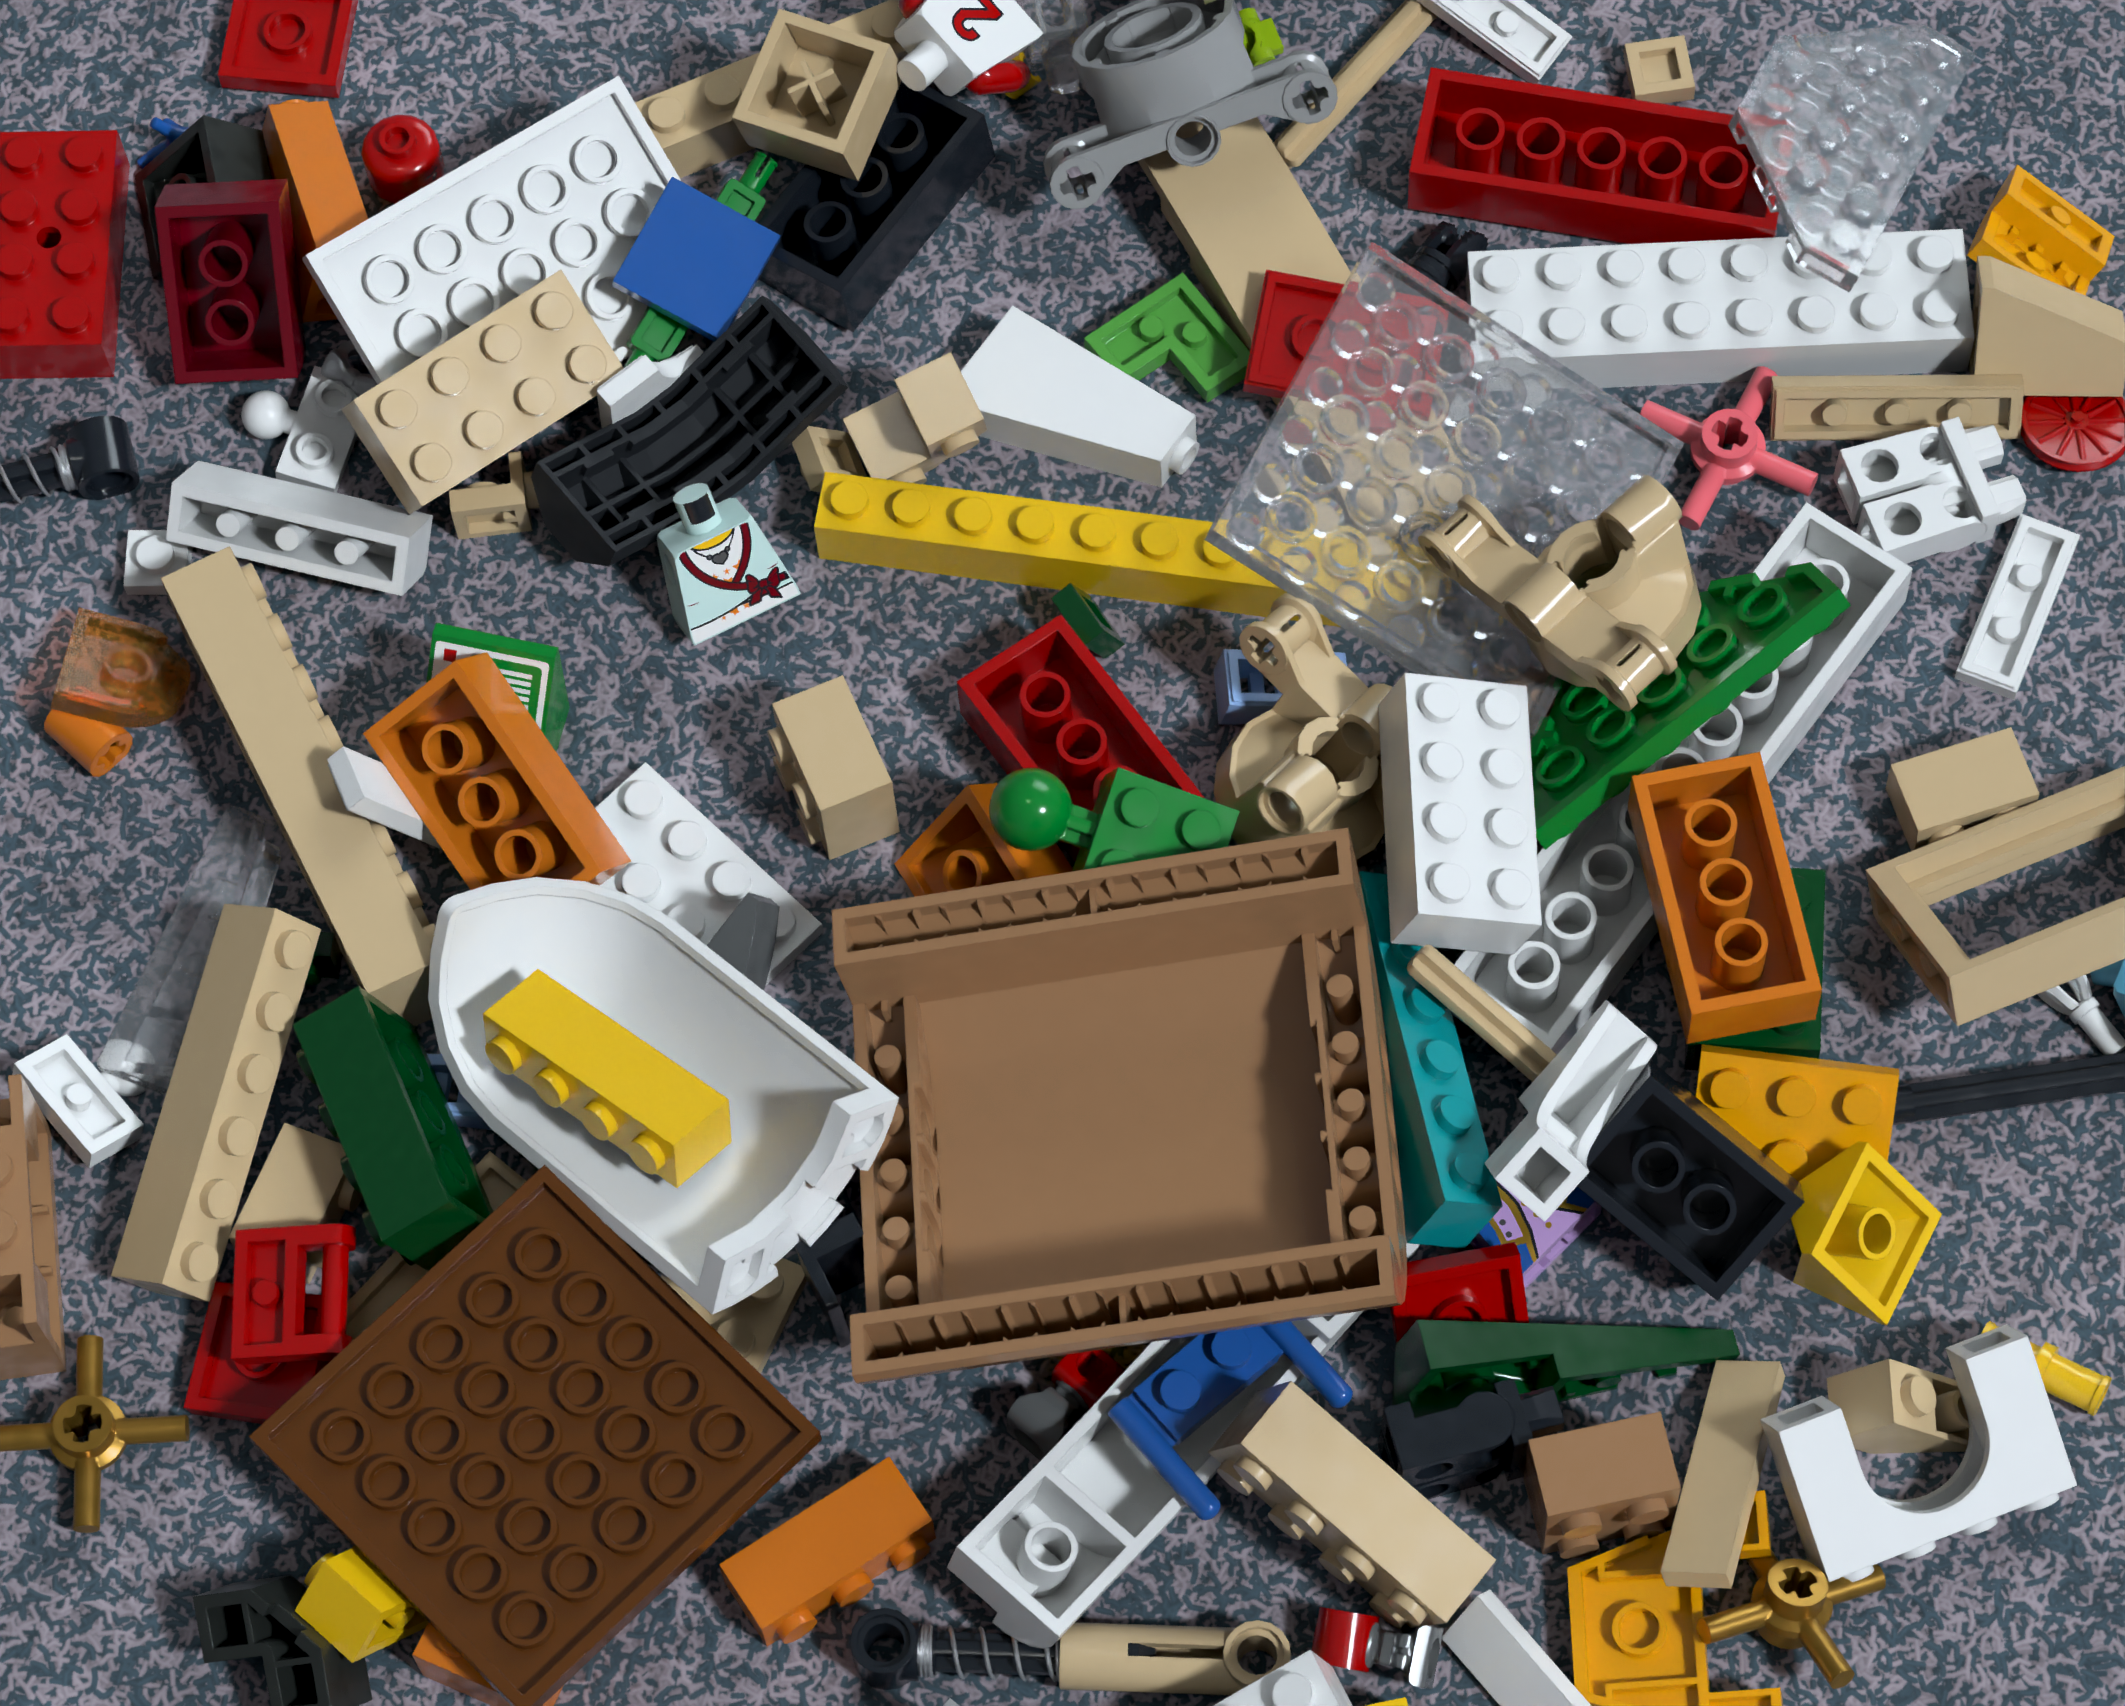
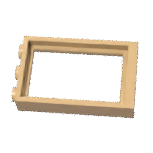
(1980, 985)

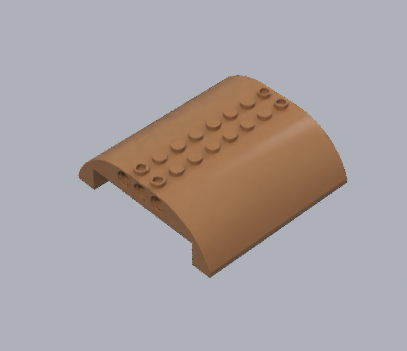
(1122, 1107)

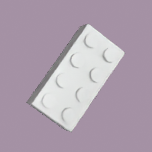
(1459, 814)

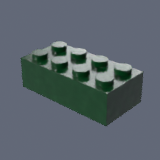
(392, 1127)

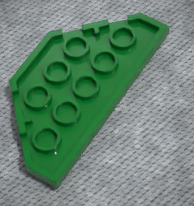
(1742, 633)

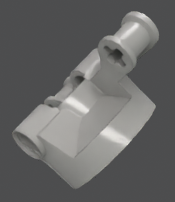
(1170, 66)

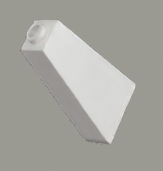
(1075, 406)

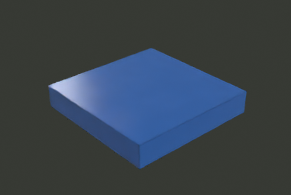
(696, 260)

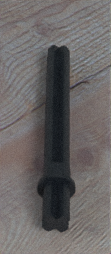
(2010, 1088)

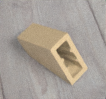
(2045, 333)

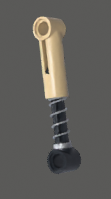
(93, 459)
(1082, 1659)

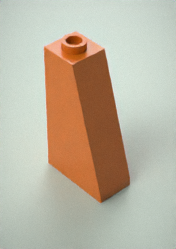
(322, 190)

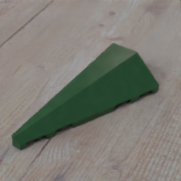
(1449, 1360)

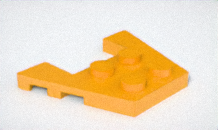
(1639, 1637)

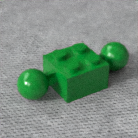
(1128, 823)

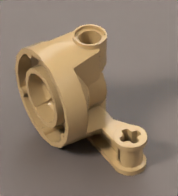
(1598, 603)
(1318, 749)

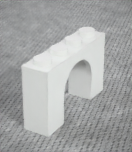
(2009, 1464)

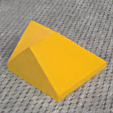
(1861, 1232)

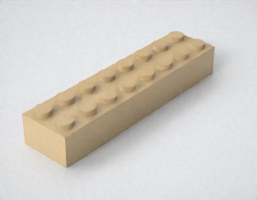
(287, 747)

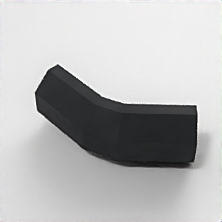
(709, 427)

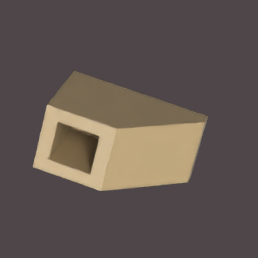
(1900, 1409)

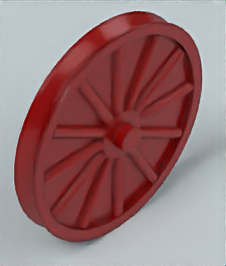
(2074, 430)

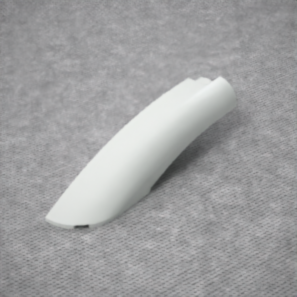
(1097, 1503)

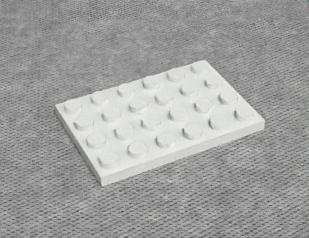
(478, 237)

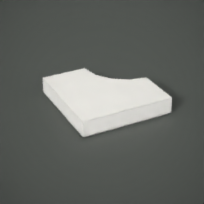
(640, 384)

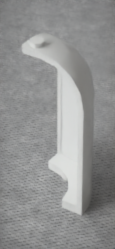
(795, 1101)

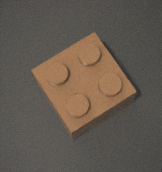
(1601, 1484)

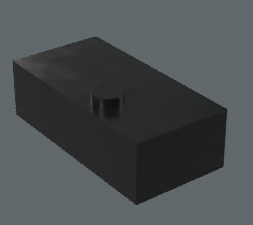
(853, 237)

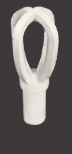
(2086, 1014)

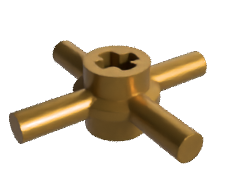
(104, 1444)
(1792, 1610)

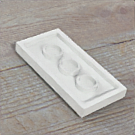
(693, 868)

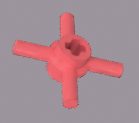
(1731, 466)

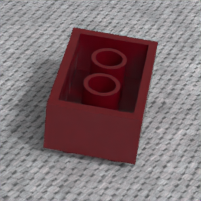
(230, 281)

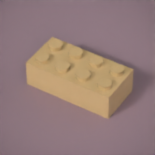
(483, 392)
(1350, 1507)

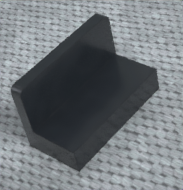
(833, 1267)

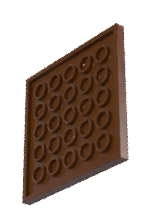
(535, 1440)

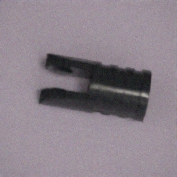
(1445, 257)

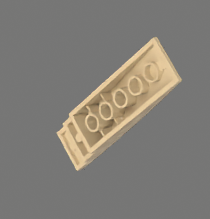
(1240, 219)

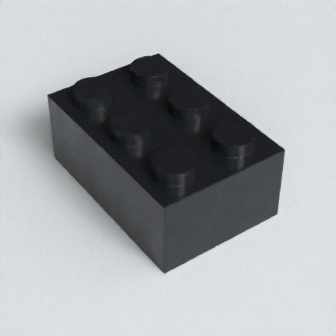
(1688, 1182)

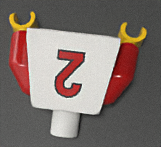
(966, 46)

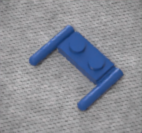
(1203, 1381)

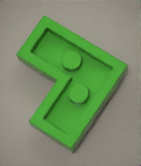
(1177, 327)

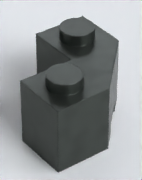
(298, 1661)

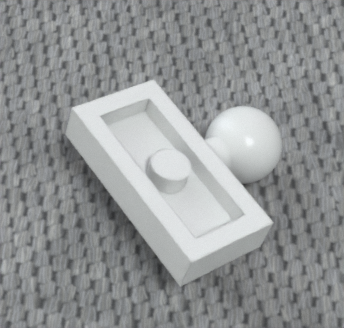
(318, 432)
(81, 1100)

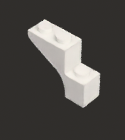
(1568, 1110)

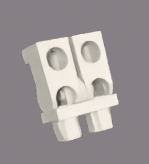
(1927, 489)

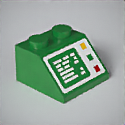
(528, 667)

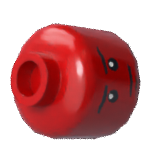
(401, 157)

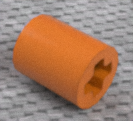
(90, 742)

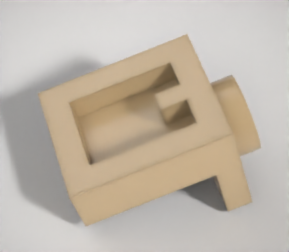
(495, 508)

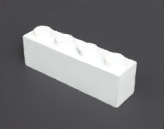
(299, 527)

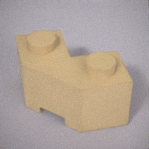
(919, 424)

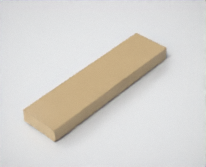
(1891, 405)
(1722, 1475)

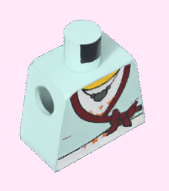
(719, 565)

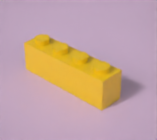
(607, 1078)

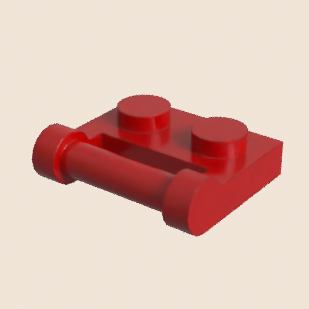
(272, 1293)

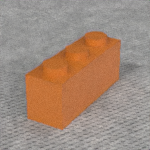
(829, 1553)

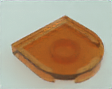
(120, 673)

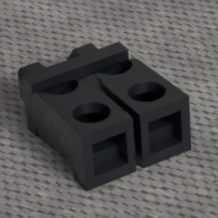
(1467, 1442)

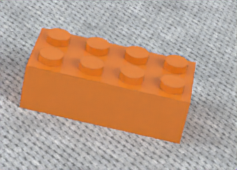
(492, 782)
(1724, 898)

